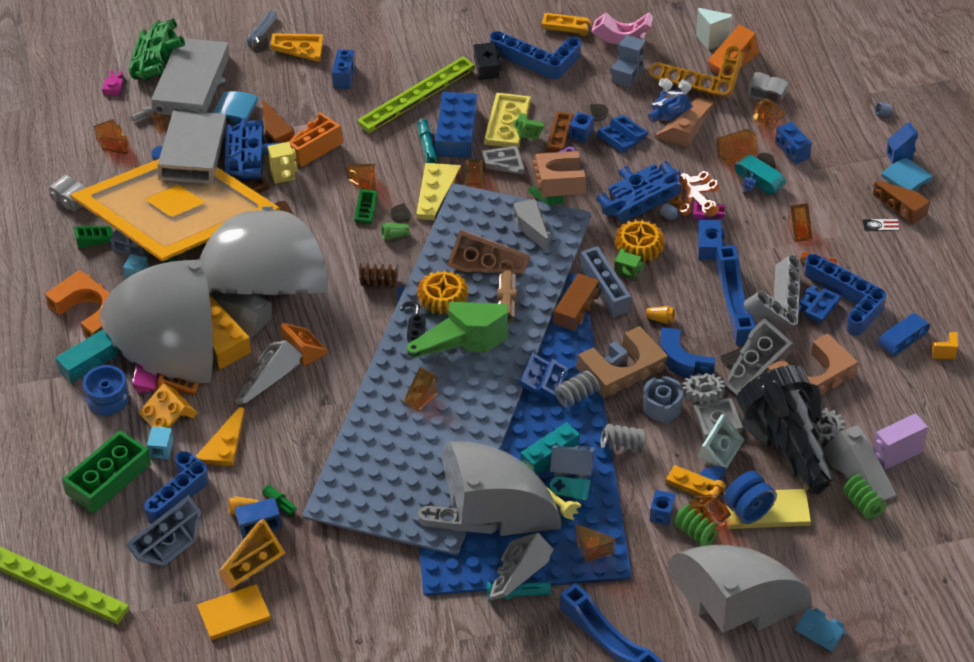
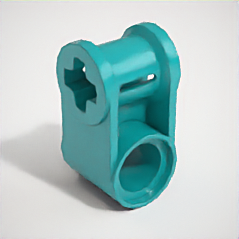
(574, 487)

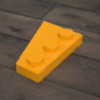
(300, 45)

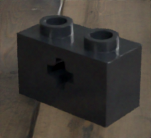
(487, 61)

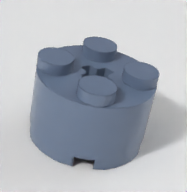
(662, 399)

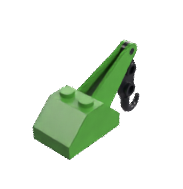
(469, 325)

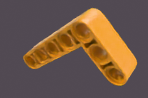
(700, 79)

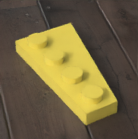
(434, 188)

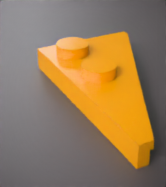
(223, 445)

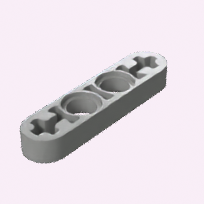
(454, 524)

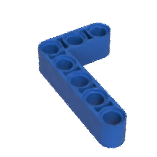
(536, 59)
(867, 296)

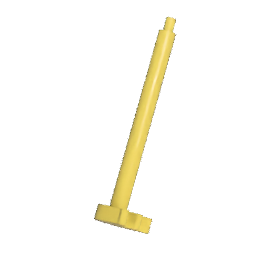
(568, 508)

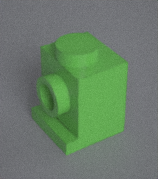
(628, 265)

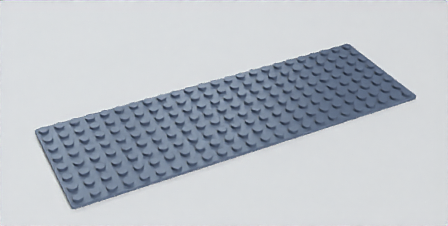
(392, 454)

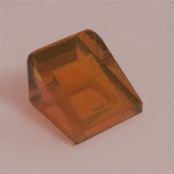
(160, 121)

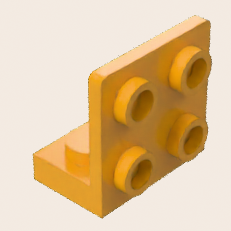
(166, 408)

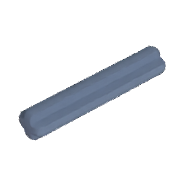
(262, 26)

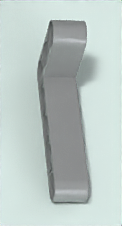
(784, 307)

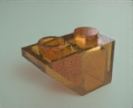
(111, 137)

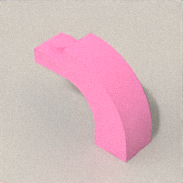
(613, 31)

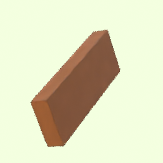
(559, 132)

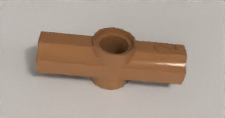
(507, 293)

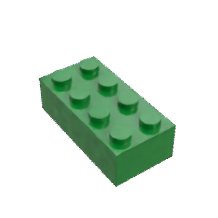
(106, 471)

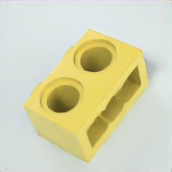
(282, 162)

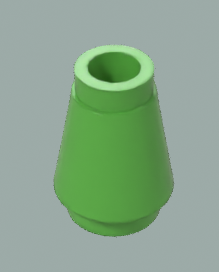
(394, 230)

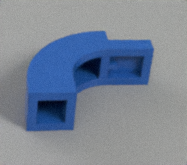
(679, 360)

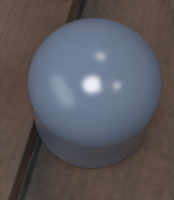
(883, 109)
(669, 212)

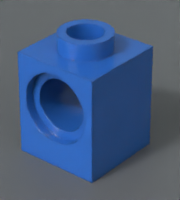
(581, 127)
(662, 507)

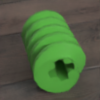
(864, 498)
(695, 525)

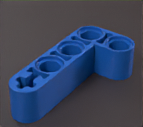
(190, 480)

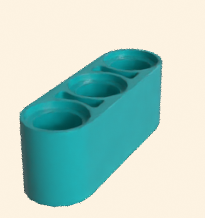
(767, 178)

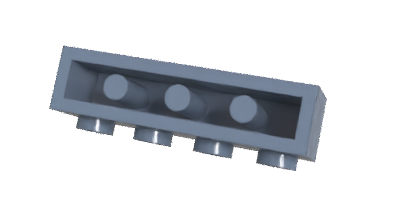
(613, 291)

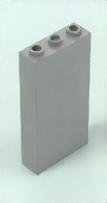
(190, 77)
(192, 147)

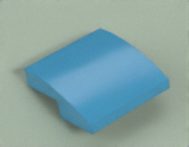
(236, 105)
(907, 175)

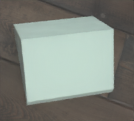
(713, 27)
(721, 443)

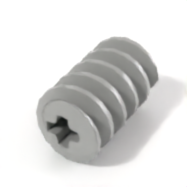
(577, 388)
(623, 437)

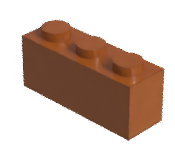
(576, 302)

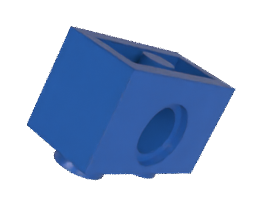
(343, 69)
(709, 238)

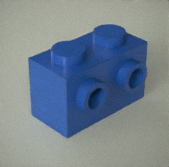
(793, 142)
(251, 513)

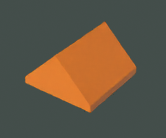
(304, 342)

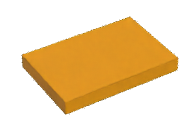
(233, 612)

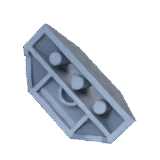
(167, 535)

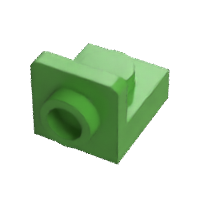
(528, 128)

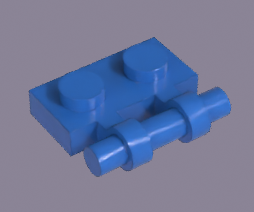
(822, 305)

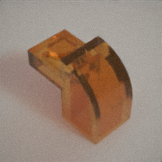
(768, 114)

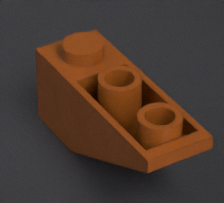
(275, 127)
(903, 201)

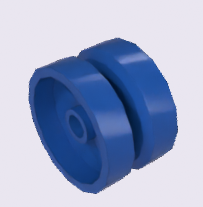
(106, 390)
(750, 497)

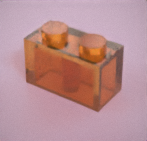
(736, 146)

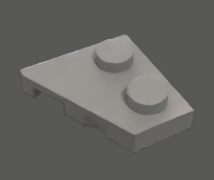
(503, 159)

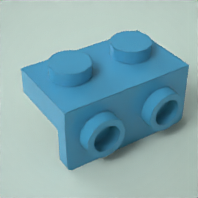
(821, 630)

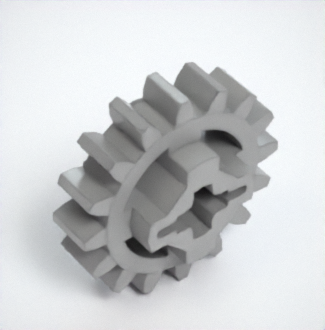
(703, 388)
(827, 425)

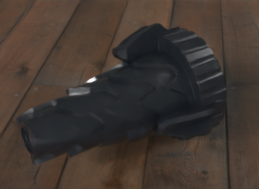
(782, 412)

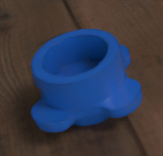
(749, 183)

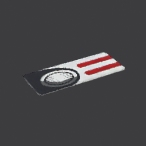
(880, 224)

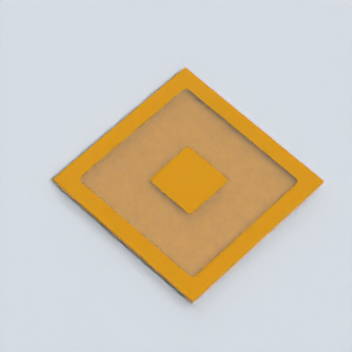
(168, 214)

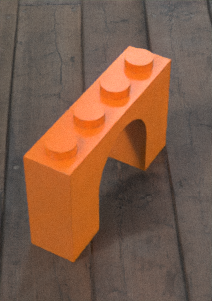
(74, 290)

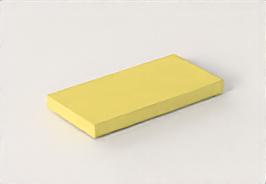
(505, 111)
(788, 510)

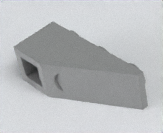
(530, 222)

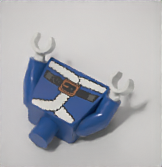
(671, 102)

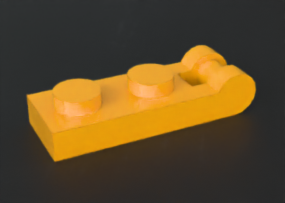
(566, 23)
(693, 483)

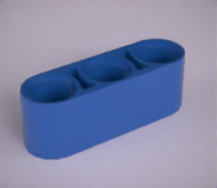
(904, 334)

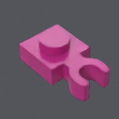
(114, 84)
(699, 214)

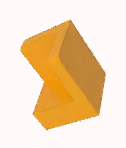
(946, 350)

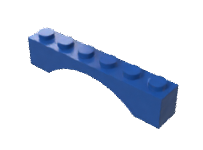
(731, 283)
(583, 611)

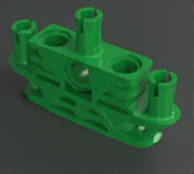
(154, 49)

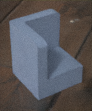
(617, 355)

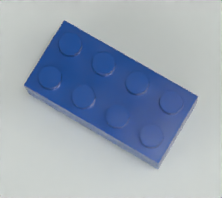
(456, 124)

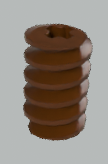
(378, 275)

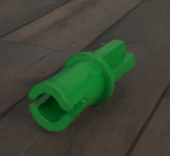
(280, 498)

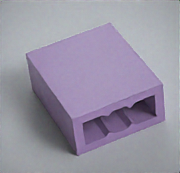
(900, 441)

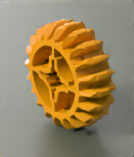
(650, 239)
(440, 289)

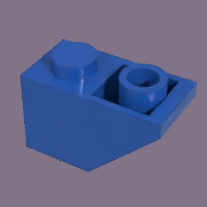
(902, 144)

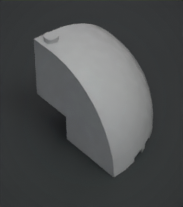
(264, 255)
(164, 320)
(498, 488)
(738, 585)

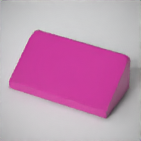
(144, 380)

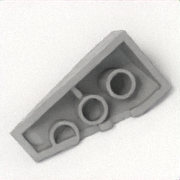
(853, 455)

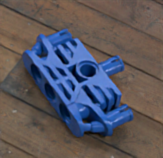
(245, 150)
(640, 191)

